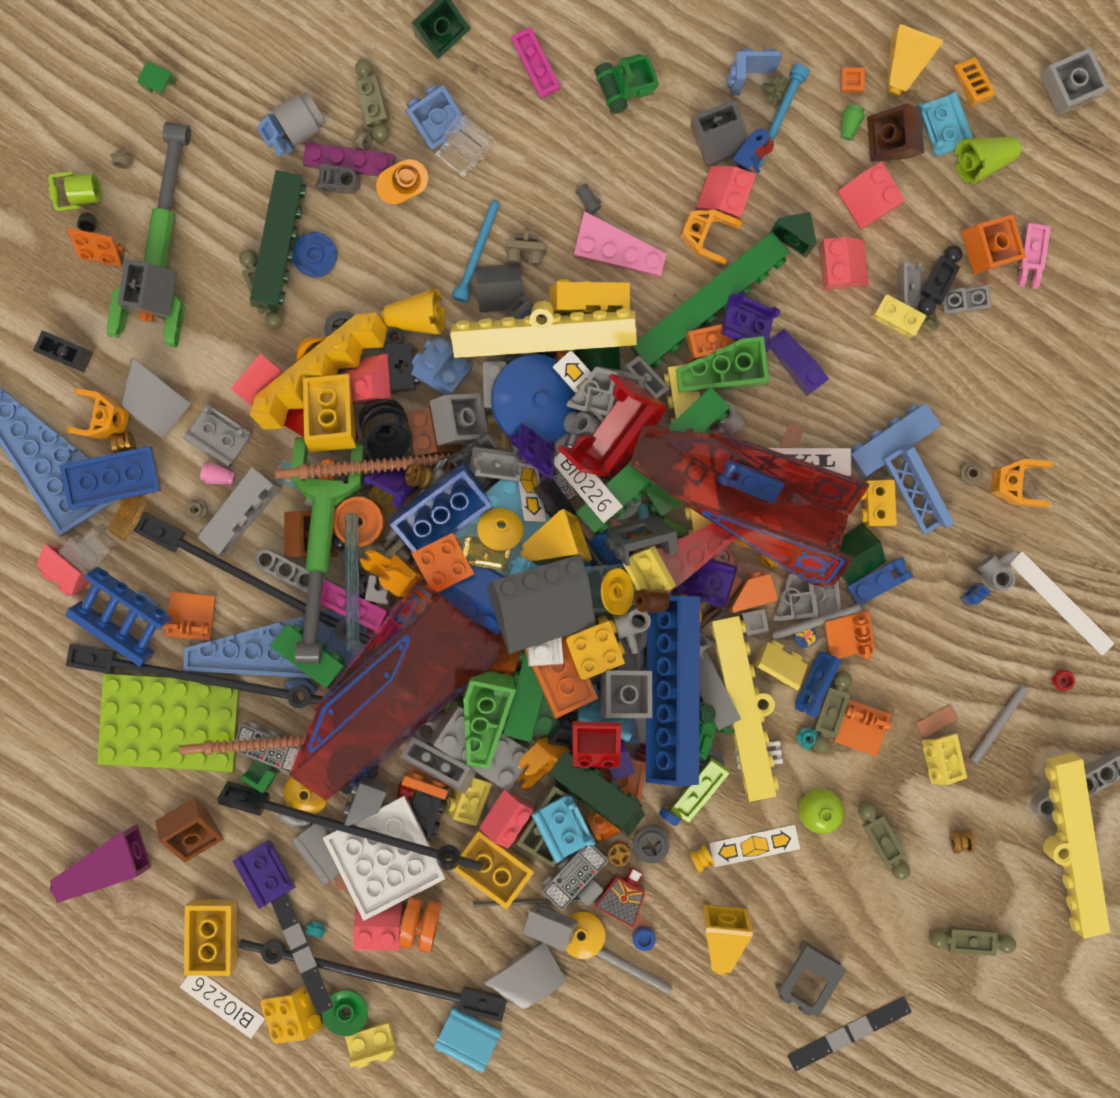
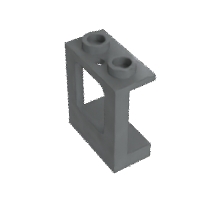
(661, 534)
(820, 963)

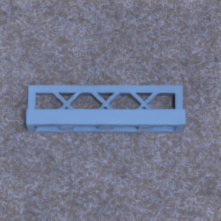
(925, 485)

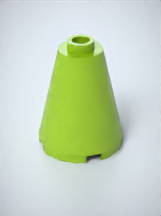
(985, 156)

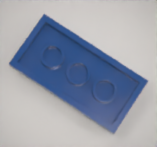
(110, 478)

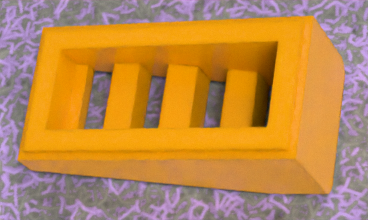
(970, 91)

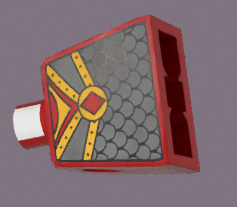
(622, 897)

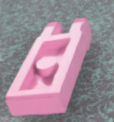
(1035, 247)

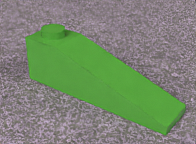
(730, 367)
(485, 713)

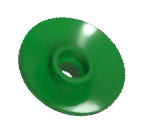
(340, 1022)

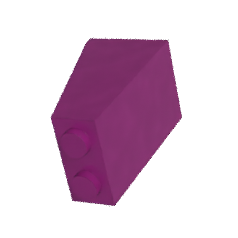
(110, 864)

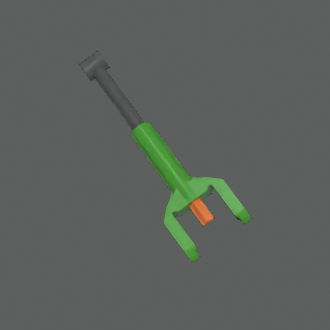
(159, 238)
(324, 496)

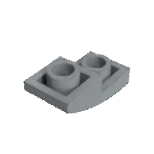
(967, 300)

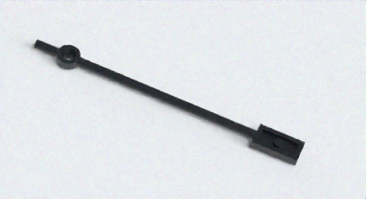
(555, 501)
(172, 538)
(105, 660)
(254, 802)
(470, 1001)

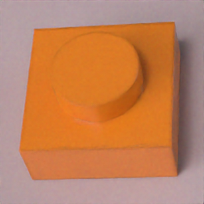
(852, 80)

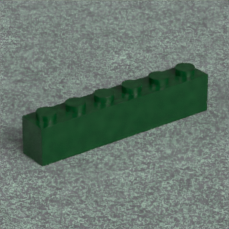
(277, 241)

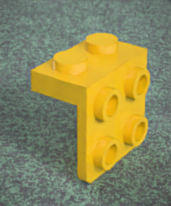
(596, 648)
(291, 1016)

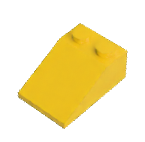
(328, 413)

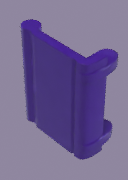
(748, 318)
(393, 483)
(710, 583)
(264, 874)

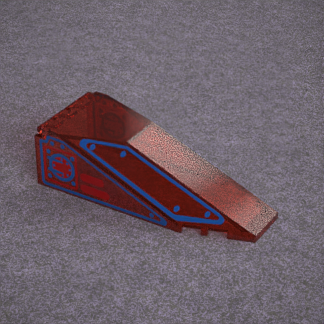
(796, 531)
(392, 689)

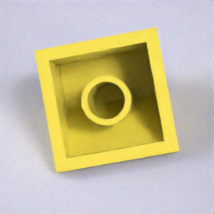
(780, 664)

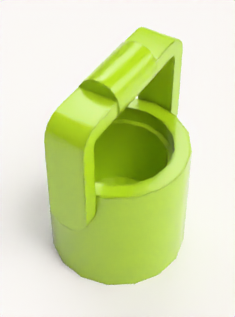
(79, 190)

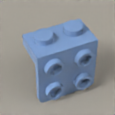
(751, 62)

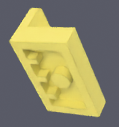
(898, 316)
(649, 570)
(944, 759)
(468, 806)
(371, 1044)

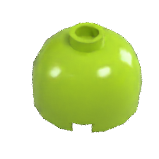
(821, 811)

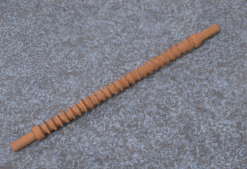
(304, 471)
(209, 747)

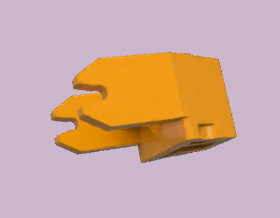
(702, 222)
(102, 427)
(1008, 482)
(393, 572)
(539, 761)

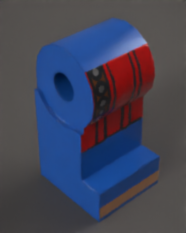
(753, 151)

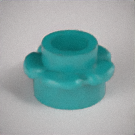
(801, 737)
(315, 929)

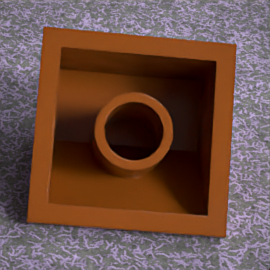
(424, 436)
(297, 534)
(188, 830)

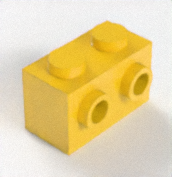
(879, 504)

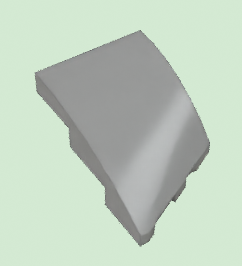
(598, 390)
(152, 399)
(806, 600)
(528, 977)

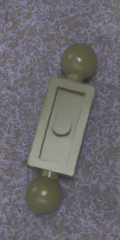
(372, 100)
(249, 259)
(832, 711)
(884, 840)
(972, 941)

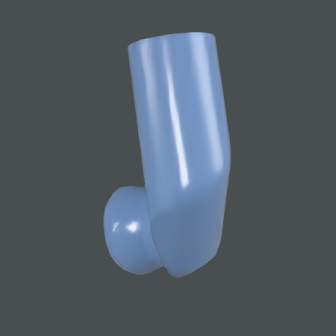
(301, 681)

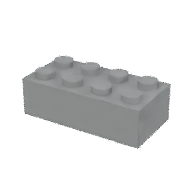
(450, 739)

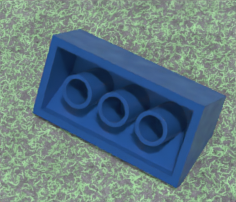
(441, 509)
(473, 598)

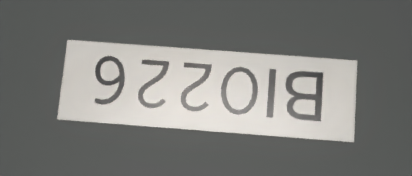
(589, 488)
(223, 1004)

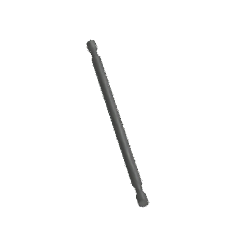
(520, 902)

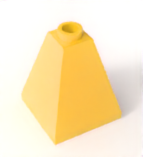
(908, 56)
(557, 540)
(727, 935)

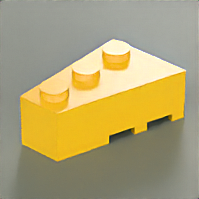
(588, 296)

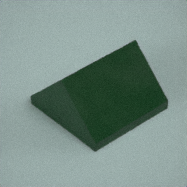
(440, 27)
(796, 232)
(602, 357)
(864, 549)

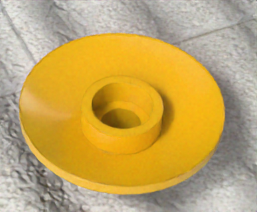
(498, 538)
(617, 591)
(293, 798)
(595, 936)

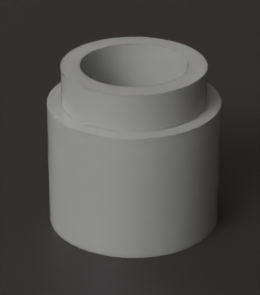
(299, 118)

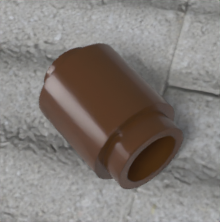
(651, 600)

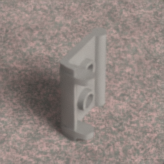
(218, 435)
(315, 852)

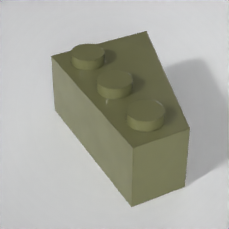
(529, 836)

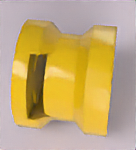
(701, 858)

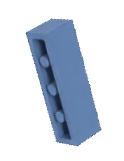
(908, 430)

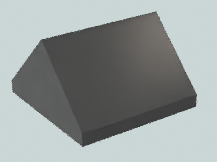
(498, 286)

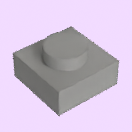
(755, 622)

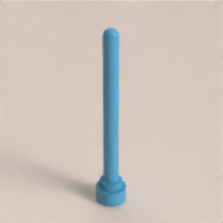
(798, 75)
(462, 291)

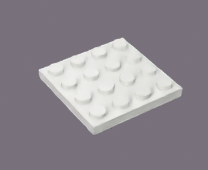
(381, 873)

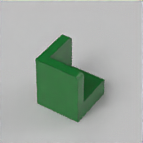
(155, 78)
(260, 775)

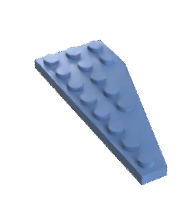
(36, 455)
(252, 654)

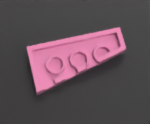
(614, 247)

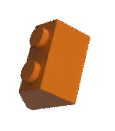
(993, 244)
(752, 592)

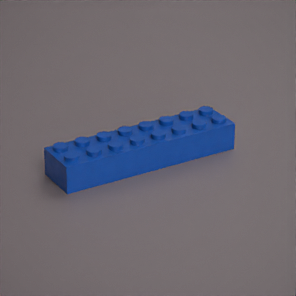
(675, 669)

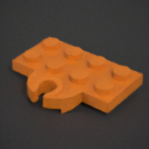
(563, 685)

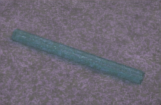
(352, 582)

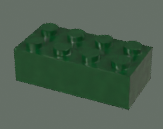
(598, 794)

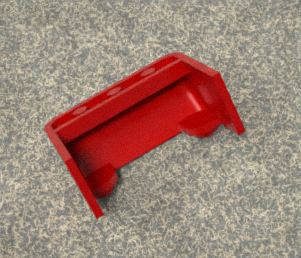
(617, 435)

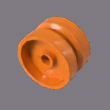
(372, 515)
(419, 924)

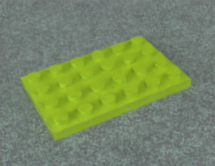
(152, 715)

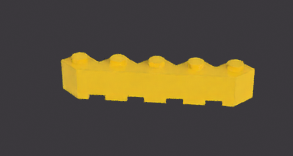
(336, 352)

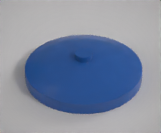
(531, 394)

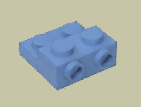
(433, 114)
(439, 367)

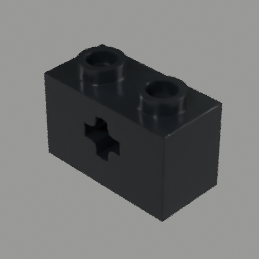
(63, 351)
(400, 354)

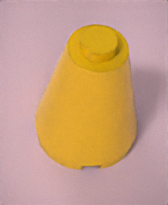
(416, 313)

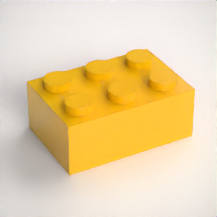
(502, 871)
(210, 937)

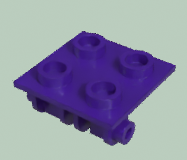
(534, 450)

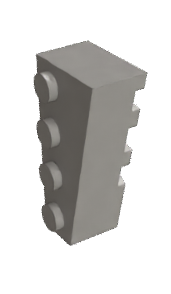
(239, 511)

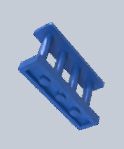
(108, 632)

